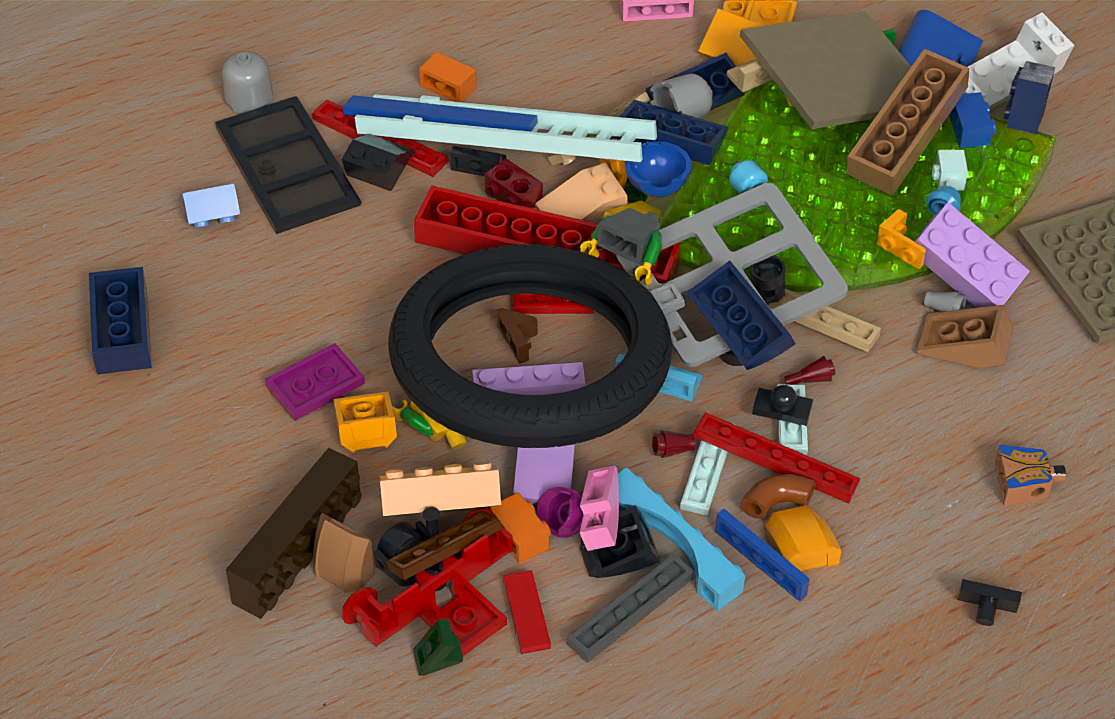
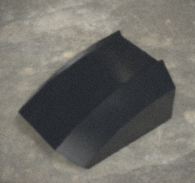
(631, 552)

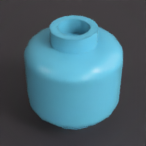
(746, 176)

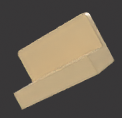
(749, 75)

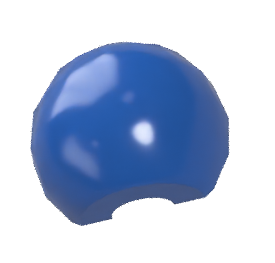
(661, 171)

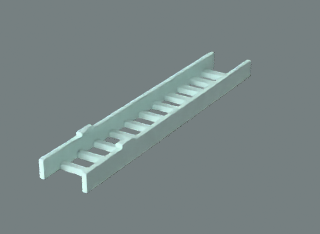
(551, 142)

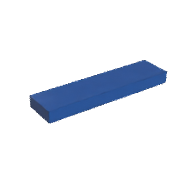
(762, 555)

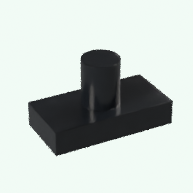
(989, 599)

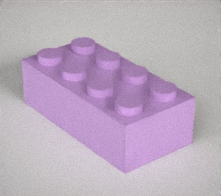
(969, 259)

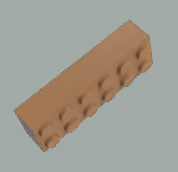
(908, 121)

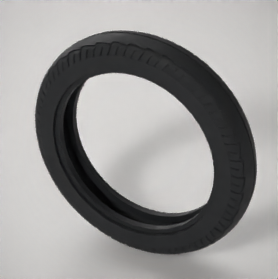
(519, 418)

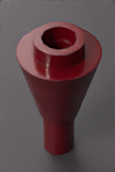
(817, 371)

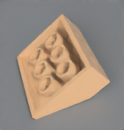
(441, 489)

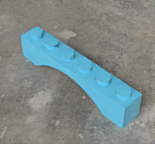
(715, 576)

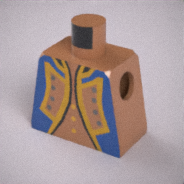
(1025, 474)

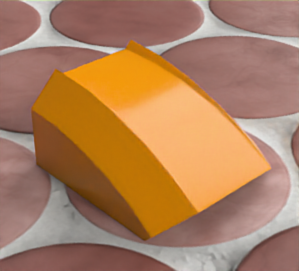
(365, 421)
(803, 538)

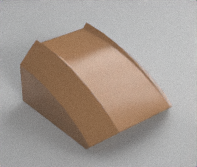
(342, 555)

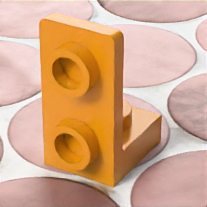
(892, 239)

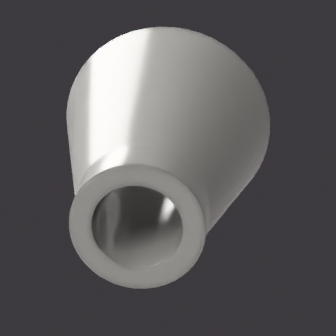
(945, 301)

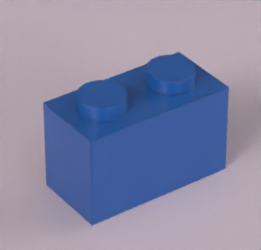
(972, 121)

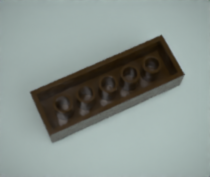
(288, 536)

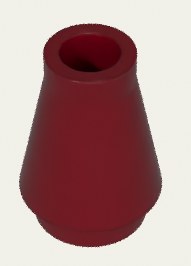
(671, 443)

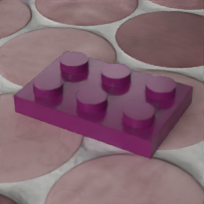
(314, 381)

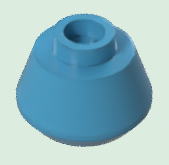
(941, 196)

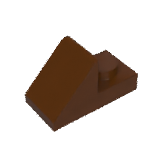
(516, 331)

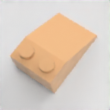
(586, 195)

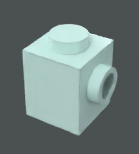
(950, 169)

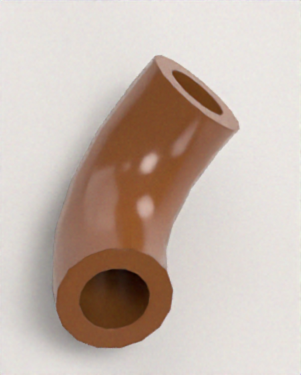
(776, 490)

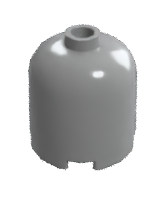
(246, 82)
(684, 94)

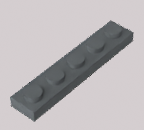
(630, 607)

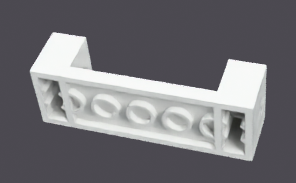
(1037, 42)

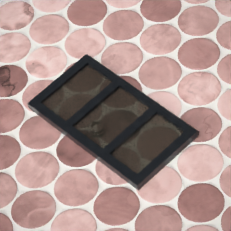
(287, 164)

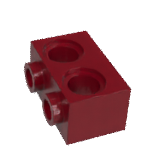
(513, 185)

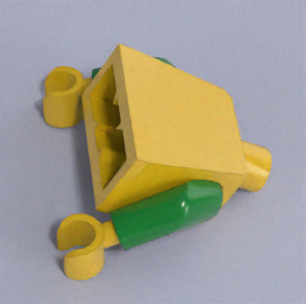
(427, 426)

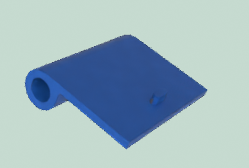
(940, 37)

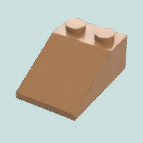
(968, 336)

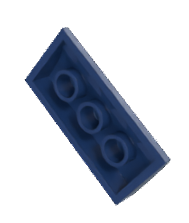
(715, 74)
(694, 135)
(740, 317)

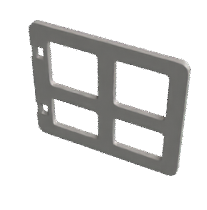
(702, 227)

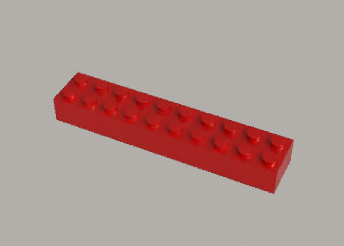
(474, 223)

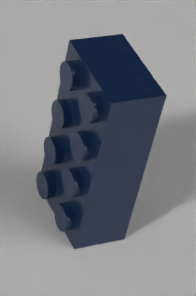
(1029, 96)
(119, 320)

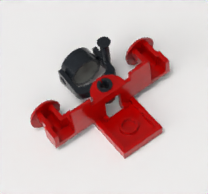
(469, 613)

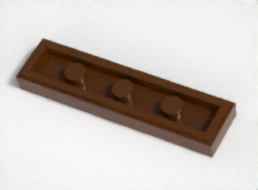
(443, 545)

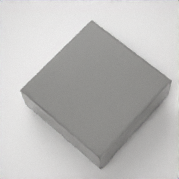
(668, 297)

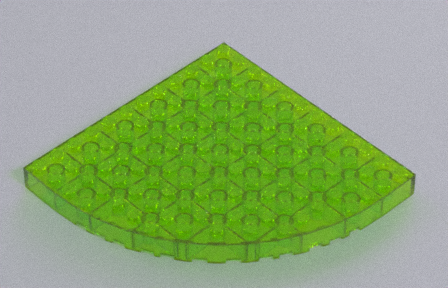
(840, 209)

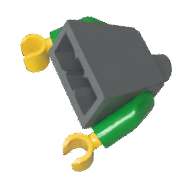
(630, 236)

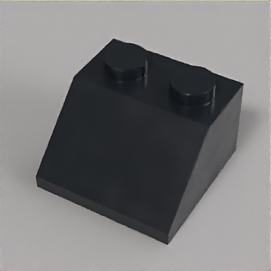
(376, 160)

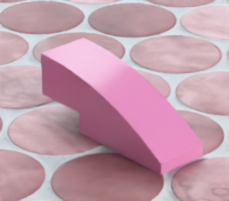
(600, 508)

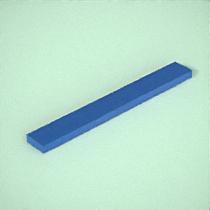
(439, 113)

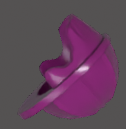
(561, 511)

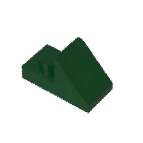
(437, 649)

